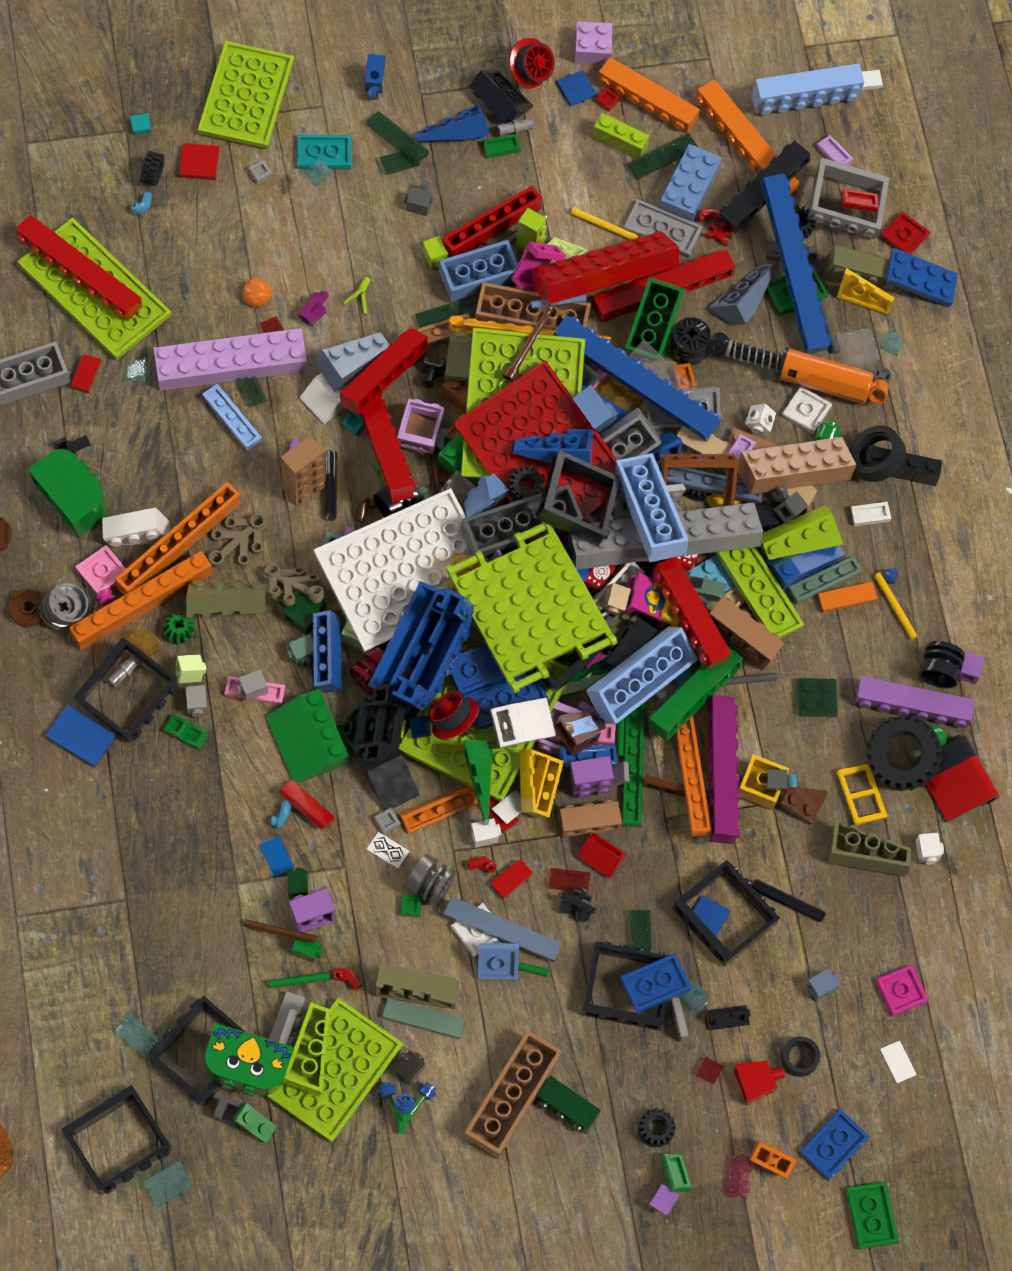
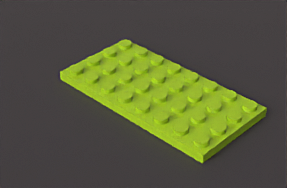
(100, 322)

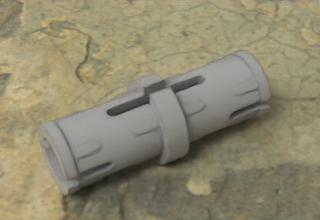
(515, 126)
(124, 670)

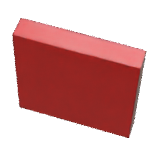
(199, 161)
(905, 234)

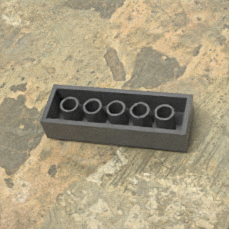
(496, 527)

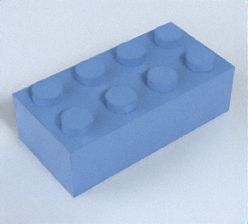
(690, 183)
(467, 271)

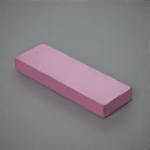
(274, 696)

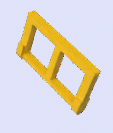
(873, 791)

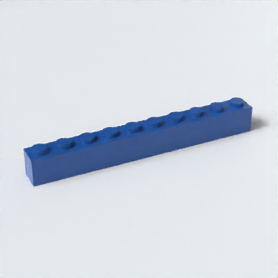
(795, 264)
(640, 380)

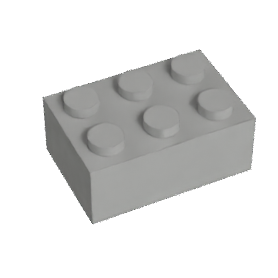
(631, 436)

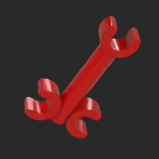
(719, 234)

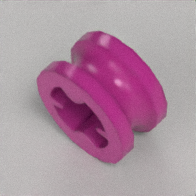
(105, 597)

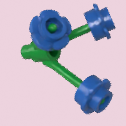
(404, 1105)

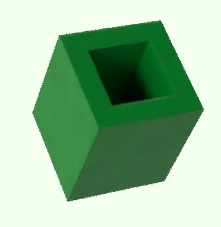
(307, 950)

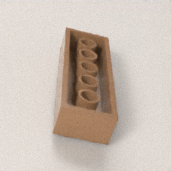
(514, 306)
(796, 465)
(512, 1094)

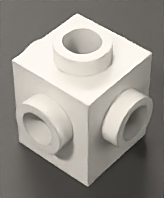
(760, 418)

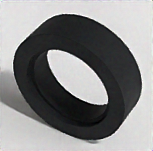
(889, 465)

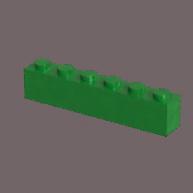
(692, 696)

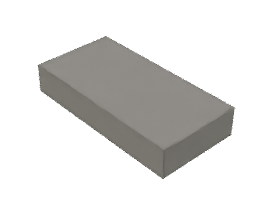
(679, 1020)

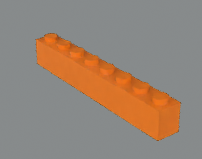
(737, 128)
(179, 539)
(140, 601)

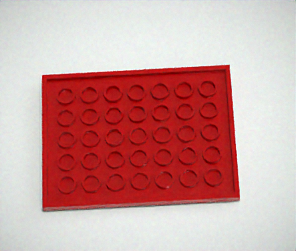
(529, 408)

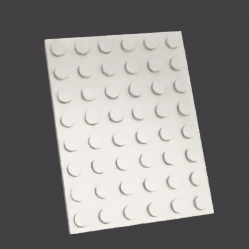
(383, 563)

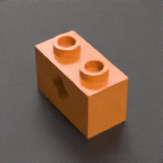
(773, 1158)

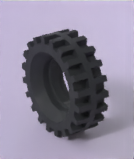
(923, 770)

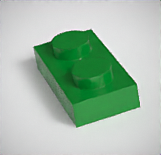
(254, 1123)

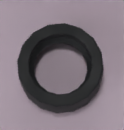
(803, 1041)

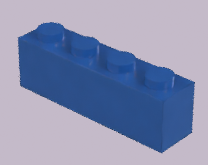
(327, 651)

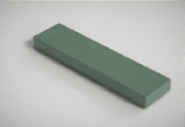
(825, 580)
(424, 1018)

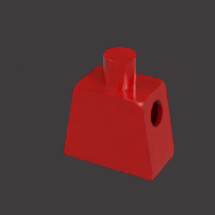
(757, 1079)

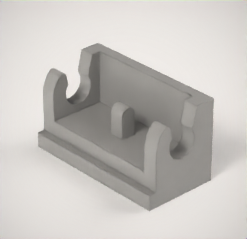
(459, 486)

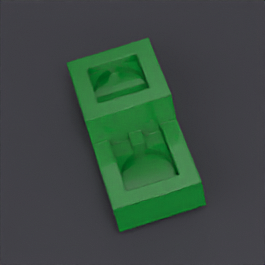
(186, 732)

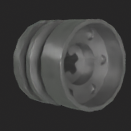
(70, 599)
(429, 879)

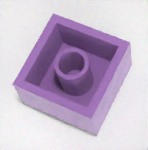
(591, 777)
(312, 910)

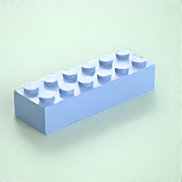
(807, 89)
(651, 507)
(642, 675)

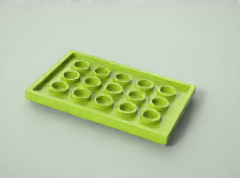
(246, 94)
(354, 1062)

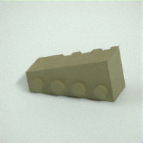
(864, 265)
(225, 598)
(867, 851)
(416, 987)

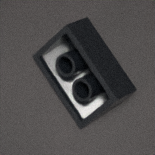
(500, 95)

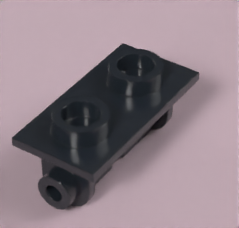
(728, 1017)

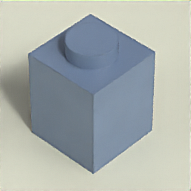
(823, 984)

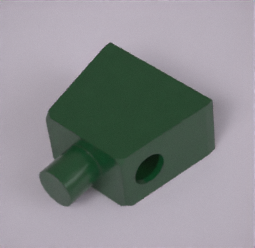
(301, 612)

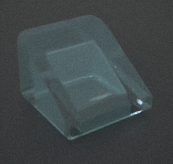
(318, 172)
(892, 343)
(137, 370)

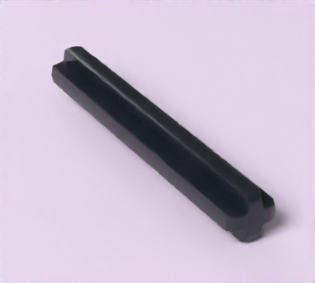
(331, 485)
(789, 900)

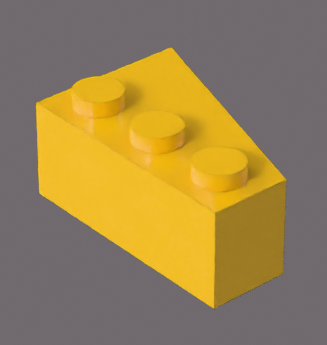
(538, 782)

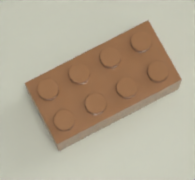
(303, 470)
(744, 633)

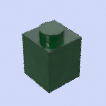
(297, 882)

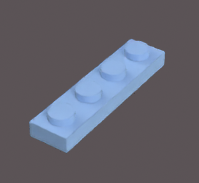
(232, 417)

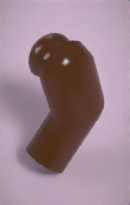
(363, 507)

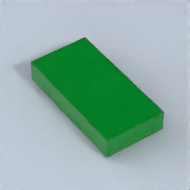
(501, 146)
(676, 1173)

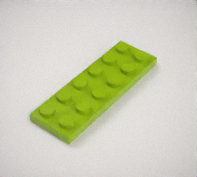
(760, 590)

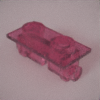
(741, 1168)

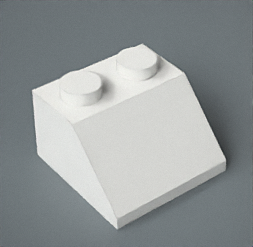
(322, 399)

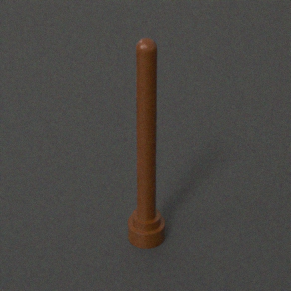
(511, 372)

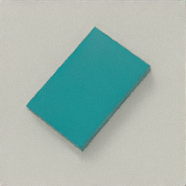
(332, 149)

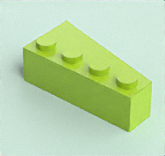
(803, 534)
(309, 1052)

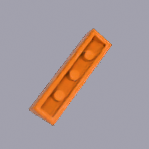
(438, 808)

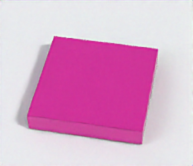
(901, 990)

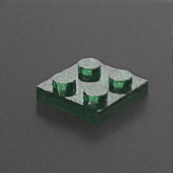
(817, 697)

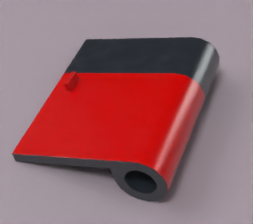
(961, 780)

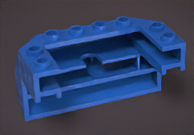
(422, 651)

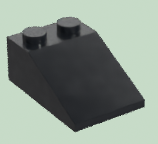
(390, 780)

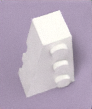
(135, 527)

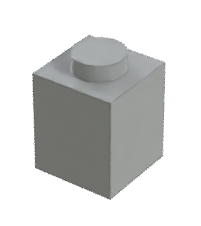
(252, 685)
(196, 700)

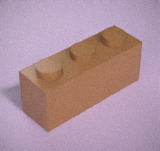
(590, 818)

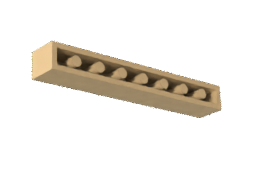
(696, 445)

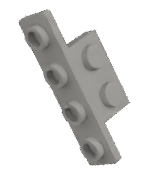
(287, 1019)

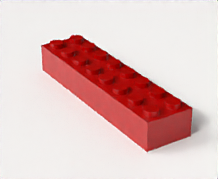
(605, 267)

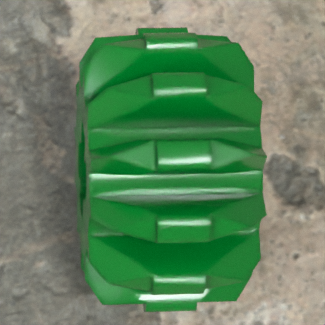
(180, 633)

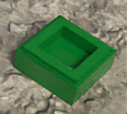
(411, 906)

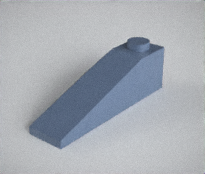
(744, 299)

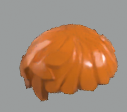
(256, 292)

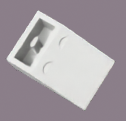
(522, 723)

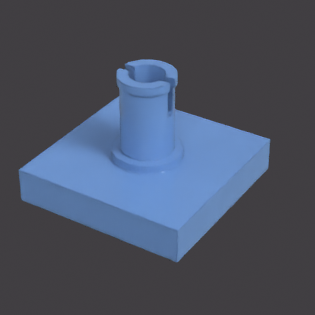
(498, 961)

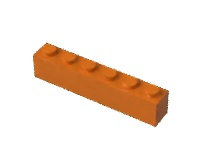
(648, 95)

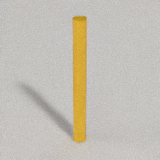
(601, 223)
(895, 605)

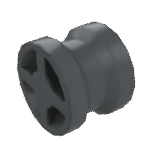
(882, 373)

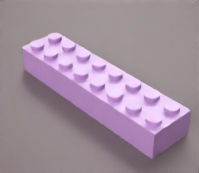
(230, 359)

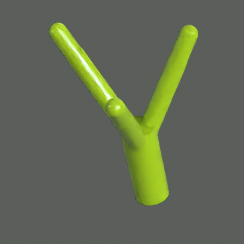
(361, 290)

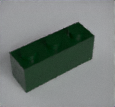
(567, 1105)

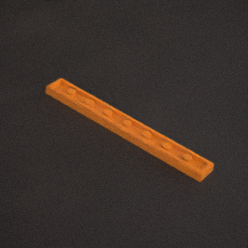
(693, 780)

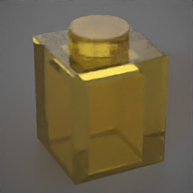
(145, 641)

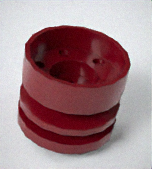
(364, 670)

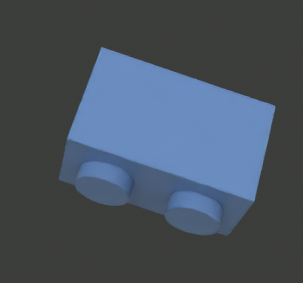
(485, 496)

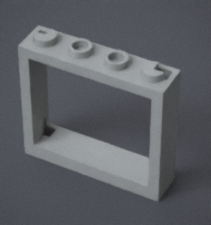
(853, 176)

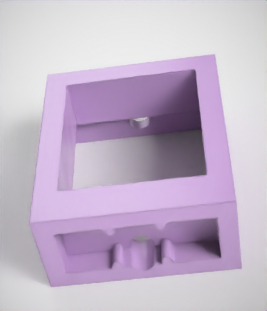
(417, 442)

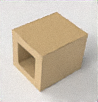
(615, 598)

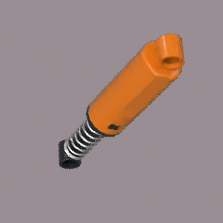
(807, 370)

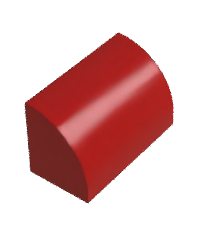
(601, 855)

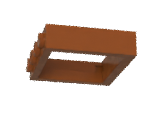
(705, 461)

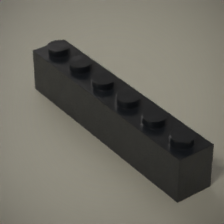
(751, 199)

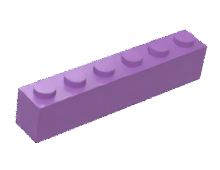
(914, 701)

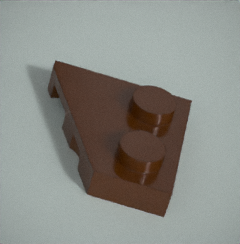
(803, 802)

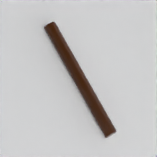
(281, 931)

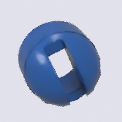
(890, 575)

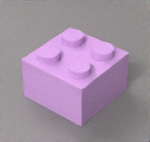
(593, 43)

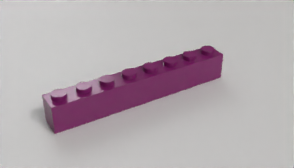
(723, 769)

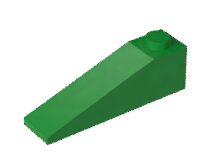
(479, 764)

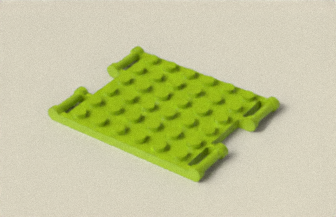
(531, 606)

